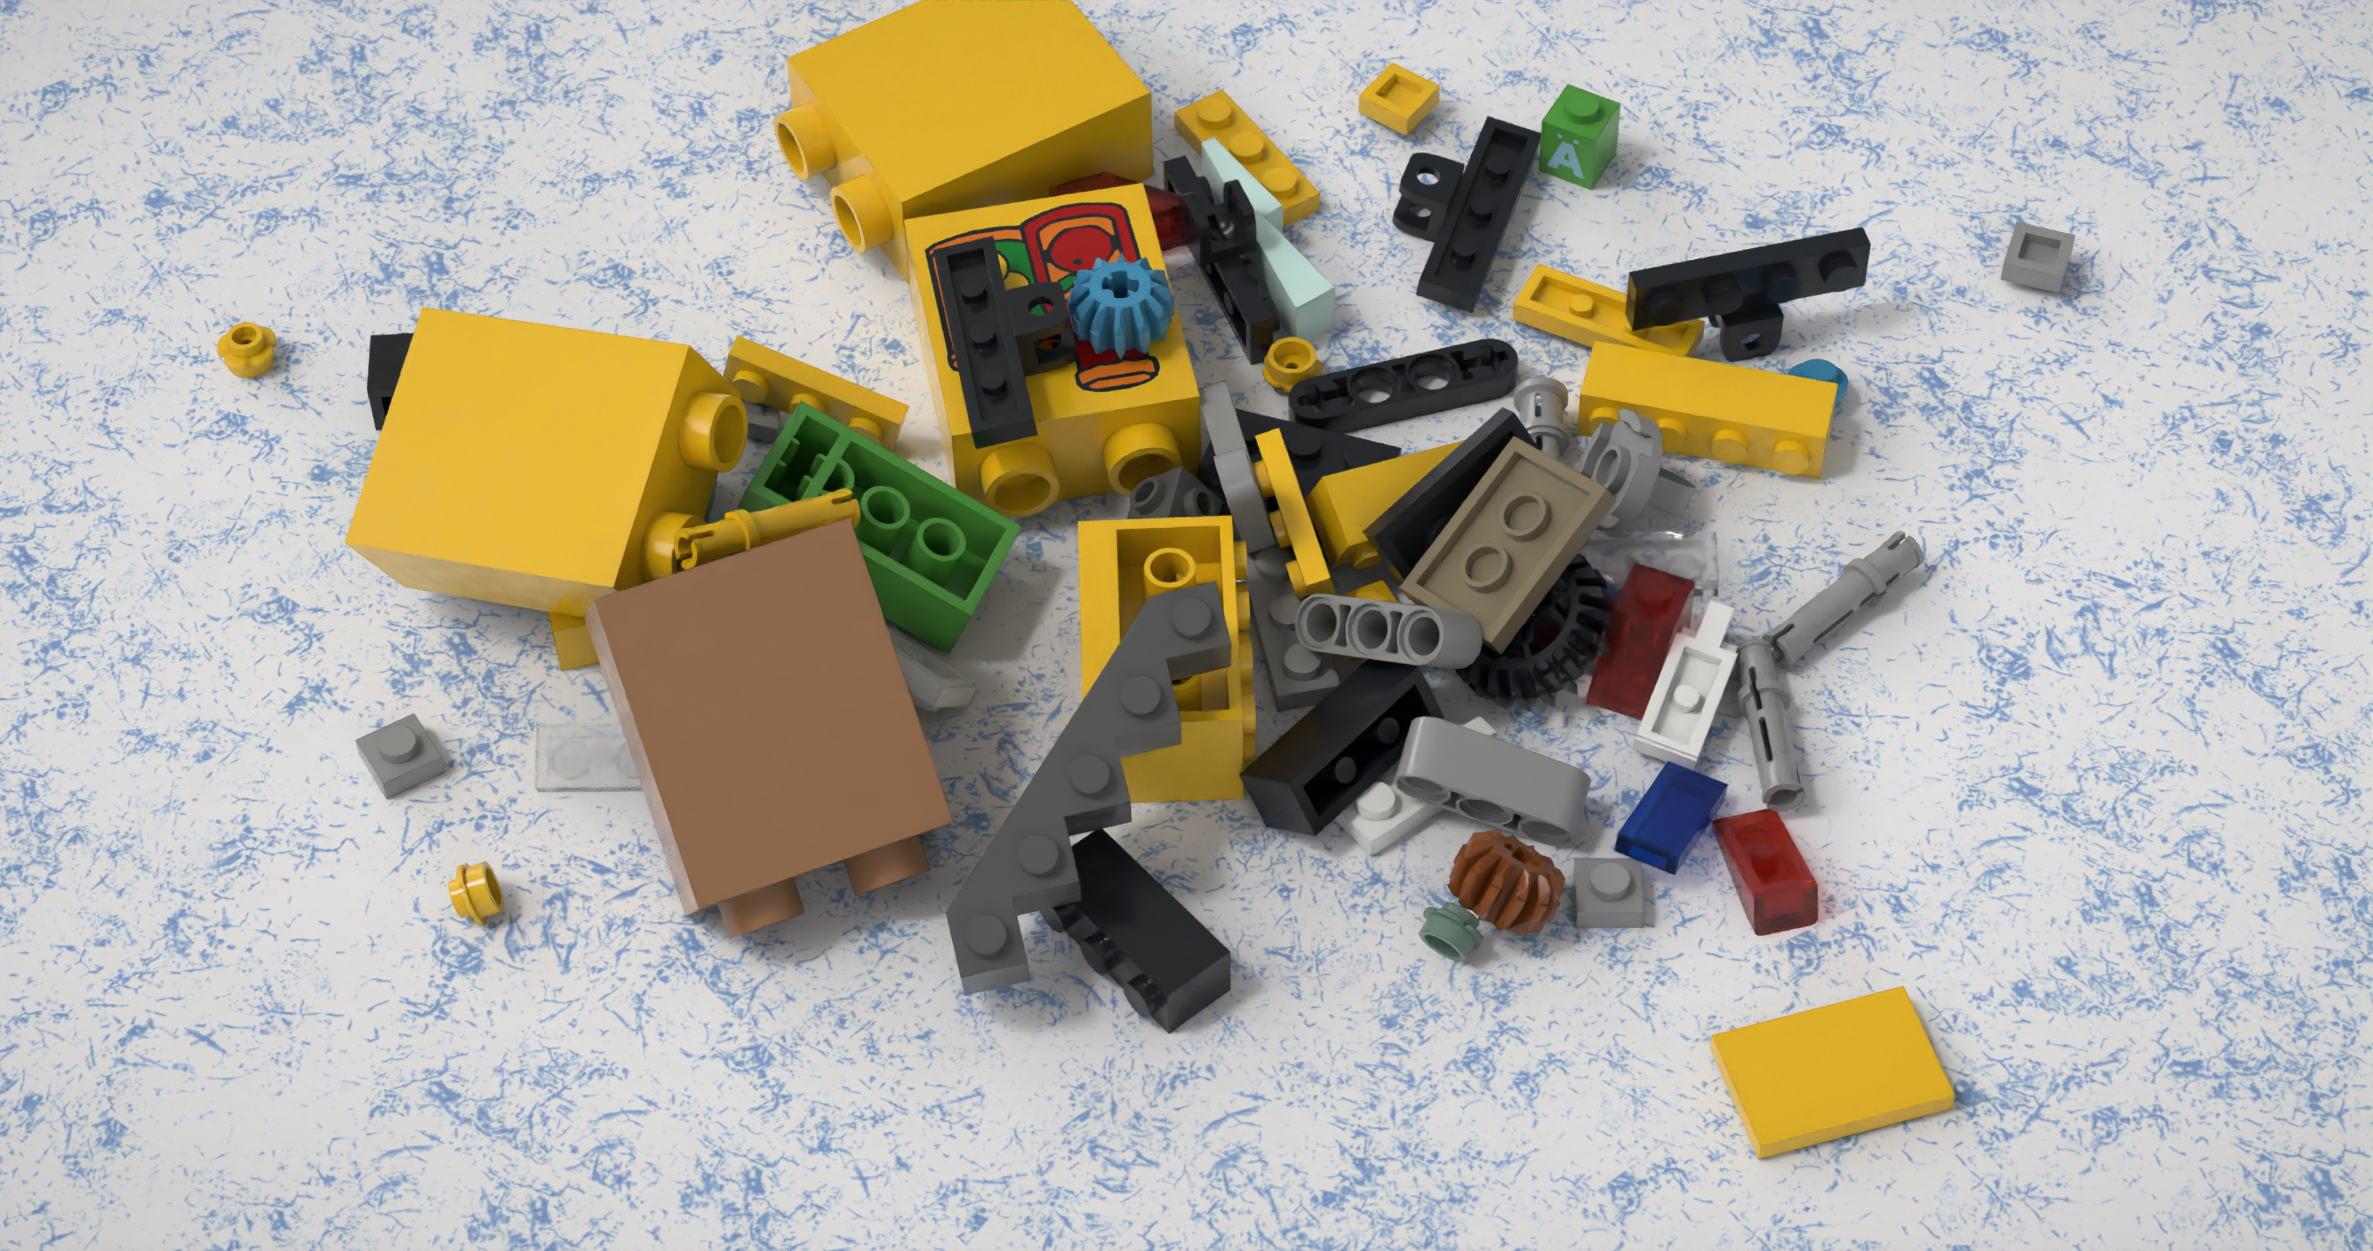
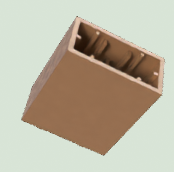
(770, 725)

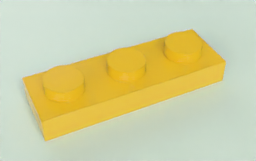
(1226, 122)
(1595, 313)
(783, 382)
(1292, 521)

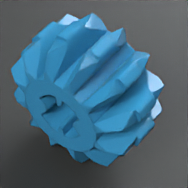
(1121, 305)

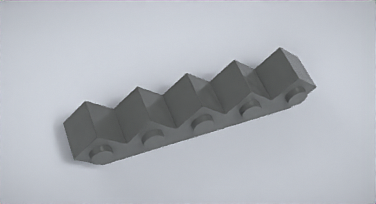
(1083, 782)

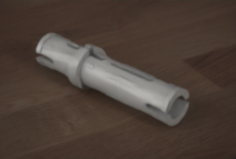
(1860, 586)
(1764, 703)

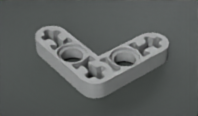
(1236, 468)

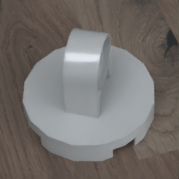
(1628, 464)

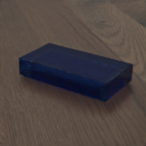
(1671, 817)

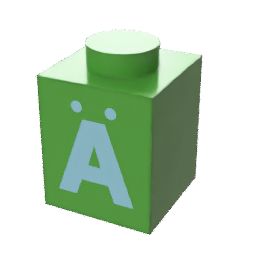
(1579, 136)

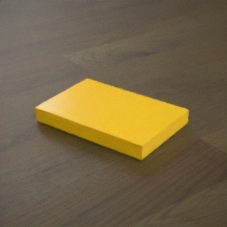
(1831, 1072)

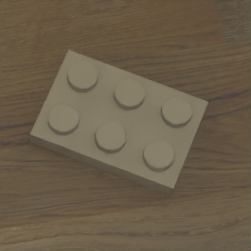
(1509, 541)

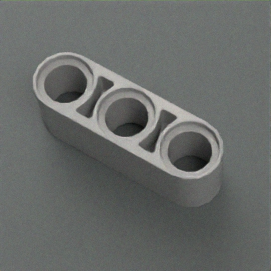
(1388, 631)
(1492, 781)

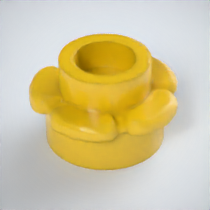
(247, 349)
(1290, 362)
(476, 892)

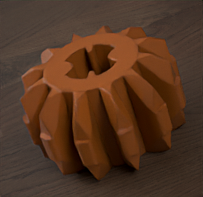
(1506, 882)

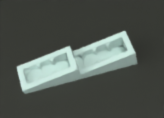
(1297, 288)

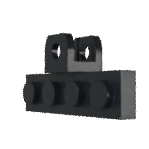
(1466, 210)
(1216, 241)
(1746, 286)
(999, 338)

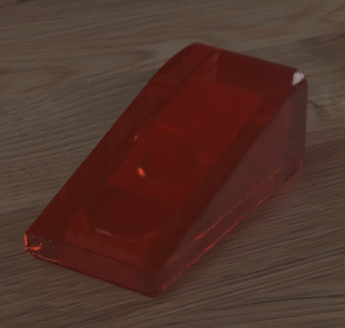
(1767, 872)

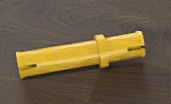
(750, 530)

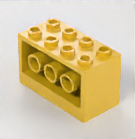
(1118, 573)

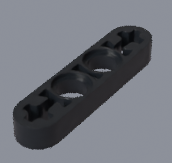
(1406, 396)

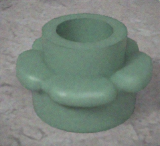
(1451, 931)

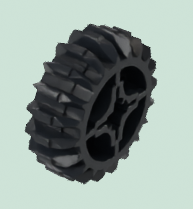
(1558, 644)

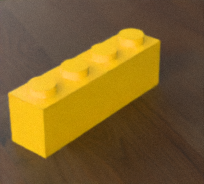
(1712, 407)

